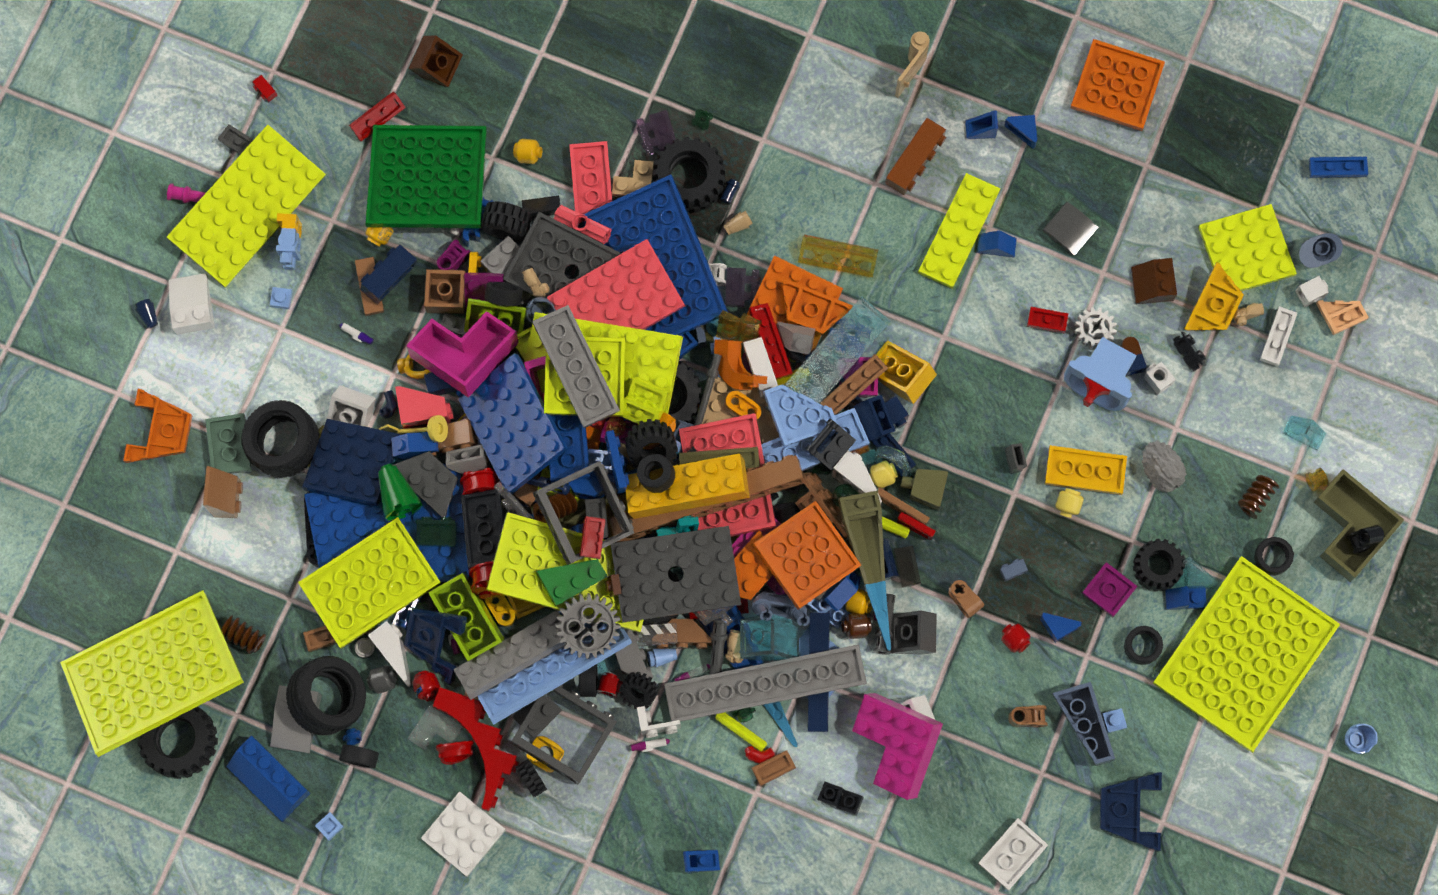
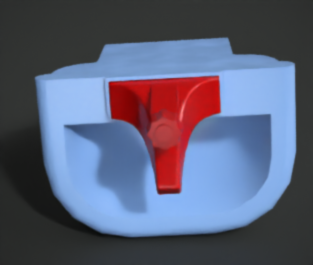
(1102, 376)

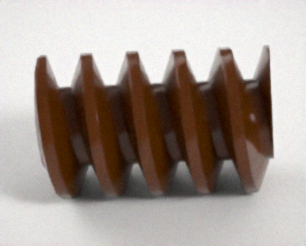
(1256, 495)
(562, 505)
(242, 636)

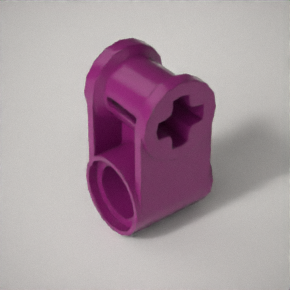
(454, 255)

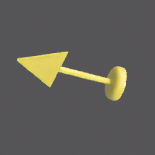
(436, 428)

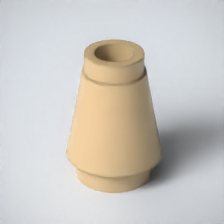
(738, 223)

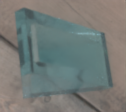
(1305, 431)
(1196, 576)

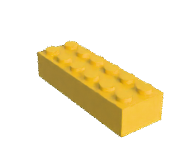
(694, 486)

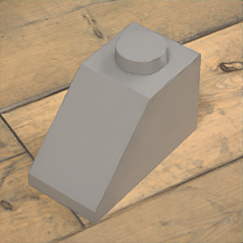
(796, 337)
(467, 459)

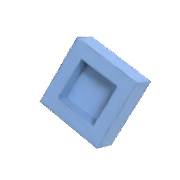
(281, 298)
(1114, 720)
(329, 826)

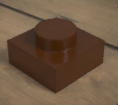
(613, 585)

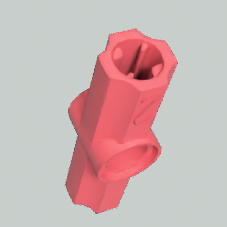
(592, 228)

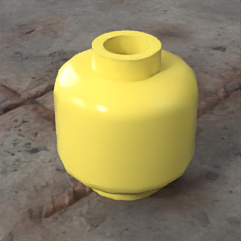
(883, 474)
(1069, 502)

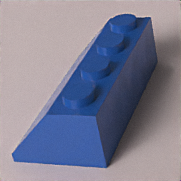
(267, 778)

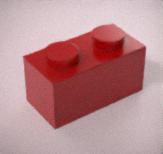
(266, 90)

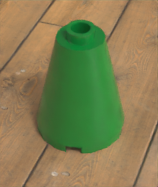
(396, 493)

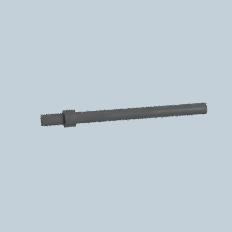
(712, 374)

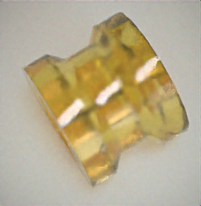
(1316, 479)

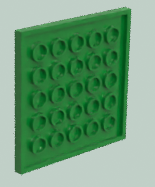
(426, 176)

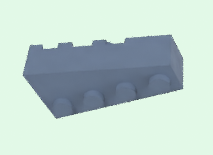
(1084, 716)

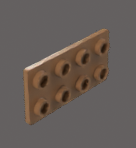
(823, 498)

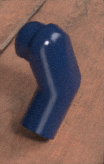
(390, 407)

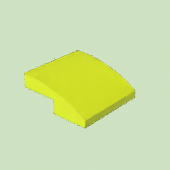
(644, 401)

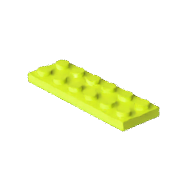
(959, 230)

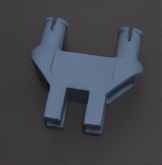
(771, 603)

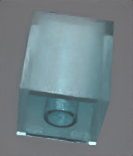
(769, 639)

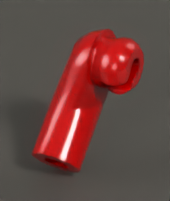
(758, 756)

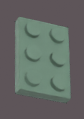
(225, 443)

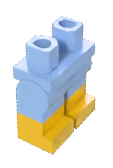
(289, 240)

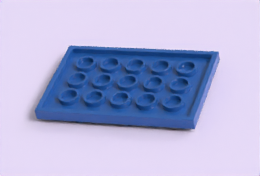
(513, 425)

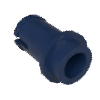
(730, 190)

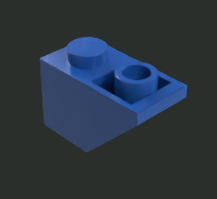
(842, 591)

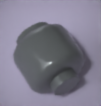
(382, 679)

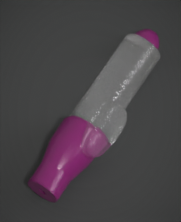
(694, 672)

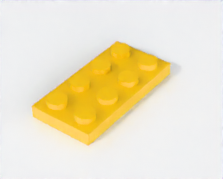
(1085, 470)

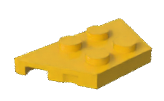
(1216, 302)

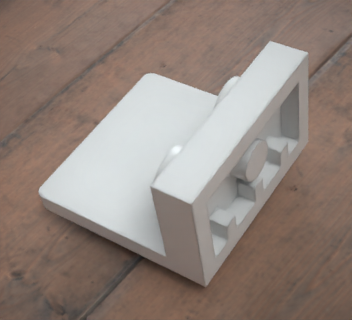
(653, 730)

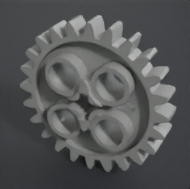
(601, 638)

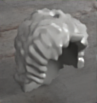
(1163, 466)

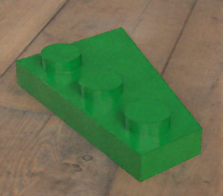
(570, 579)

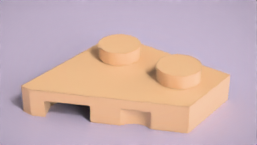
(1341, 314)

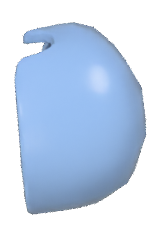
(1360, 738)

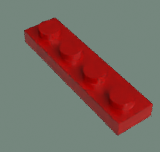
(772, 341)

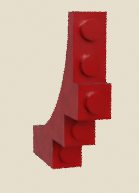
(486, 737)

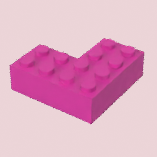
(463, 360)
(907, 739)

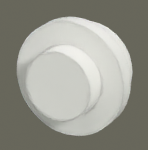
(364, 647)

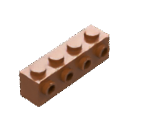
(915, 157)

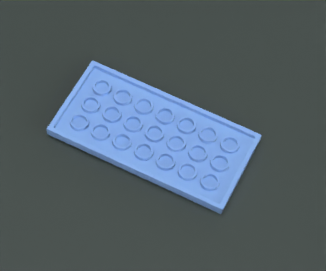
(544, 676)

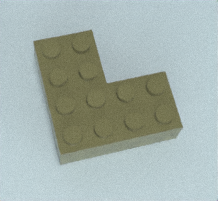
(1354, 509)

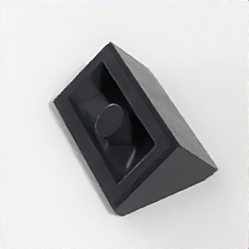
(545, 205)

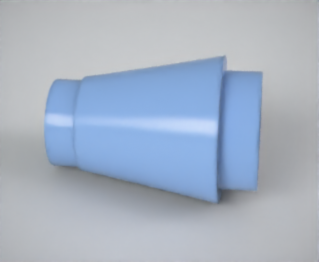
(659, 657)

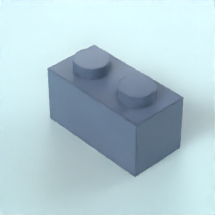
(1013, 570)

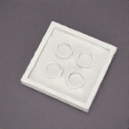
(463, 834)

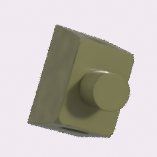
(926, 487)

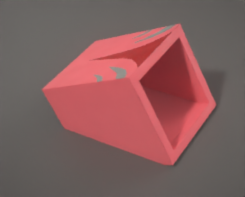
(418, 407)

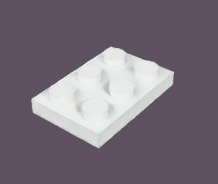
(1013, 854)

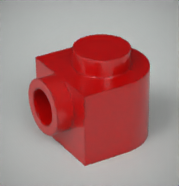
(609, 685)

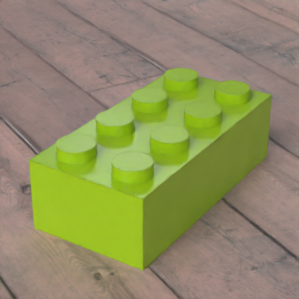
(480, 630)

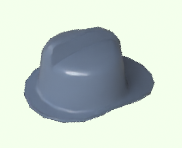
(1320, 250)

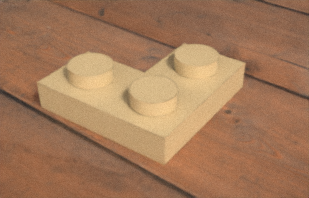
(641, 177)

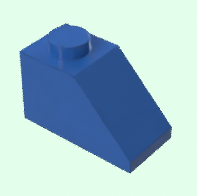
(412, 445)

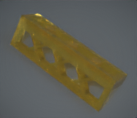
(840, 249)

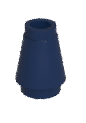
(147, 313)

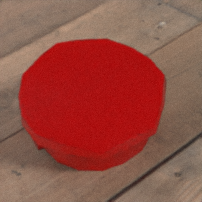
(454, 752)

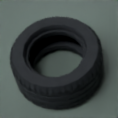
(262, 421)
(348, 683)

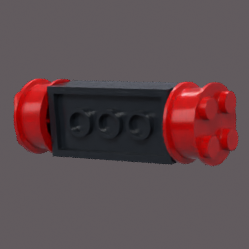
(482, 525)

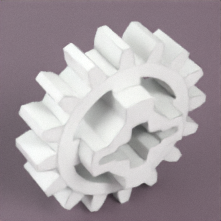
(1090, 323)

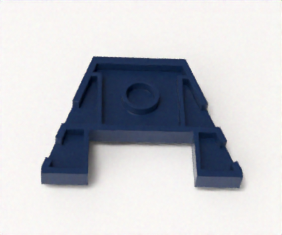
(426, 637)
(1122, 810)

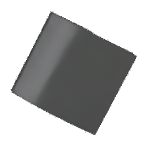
(1070, 228)

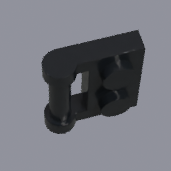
(834, 448)

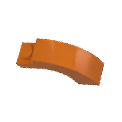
(732, 368)

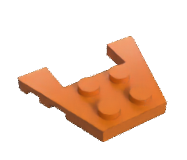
(167, 432)

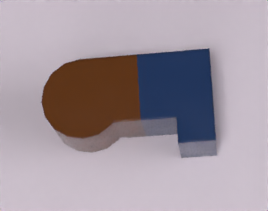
(1132, 345)

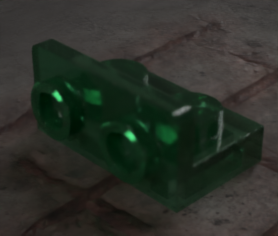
(436, 532)

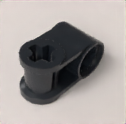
(1366, 538)

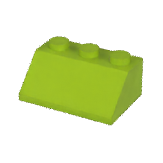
(510, 315)

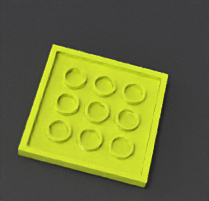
(1249, 247)
(610, 358)

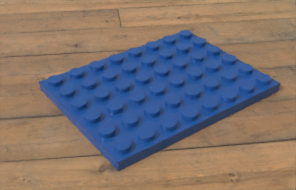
(661, 217)
(343, 523)

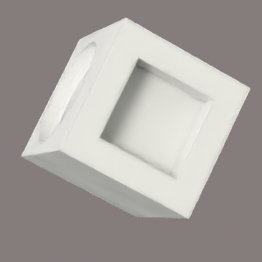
(1312, 291)
(1156, 385)

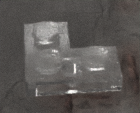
(434, 723)

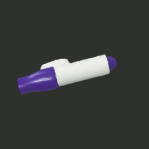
(356, 334)

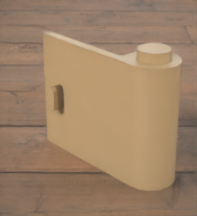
(917, 56)

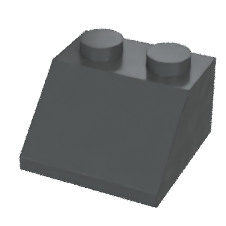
(914, 633)

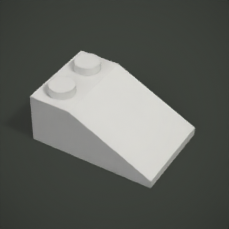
(190, 304)
(854, 472)
(389, 642)

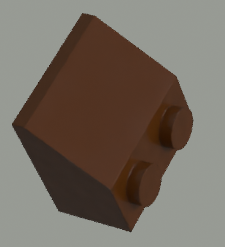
(435, 60)
(1154, 281)

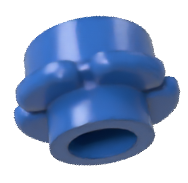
(352, 736)

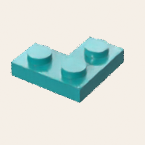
(684, 524)

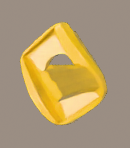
(541, 741)

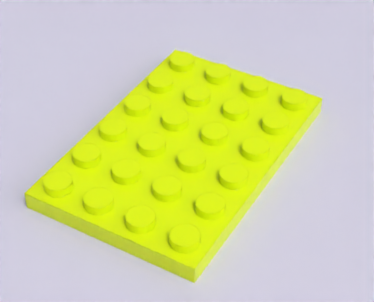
(369, 582)

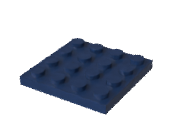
(349, 462)

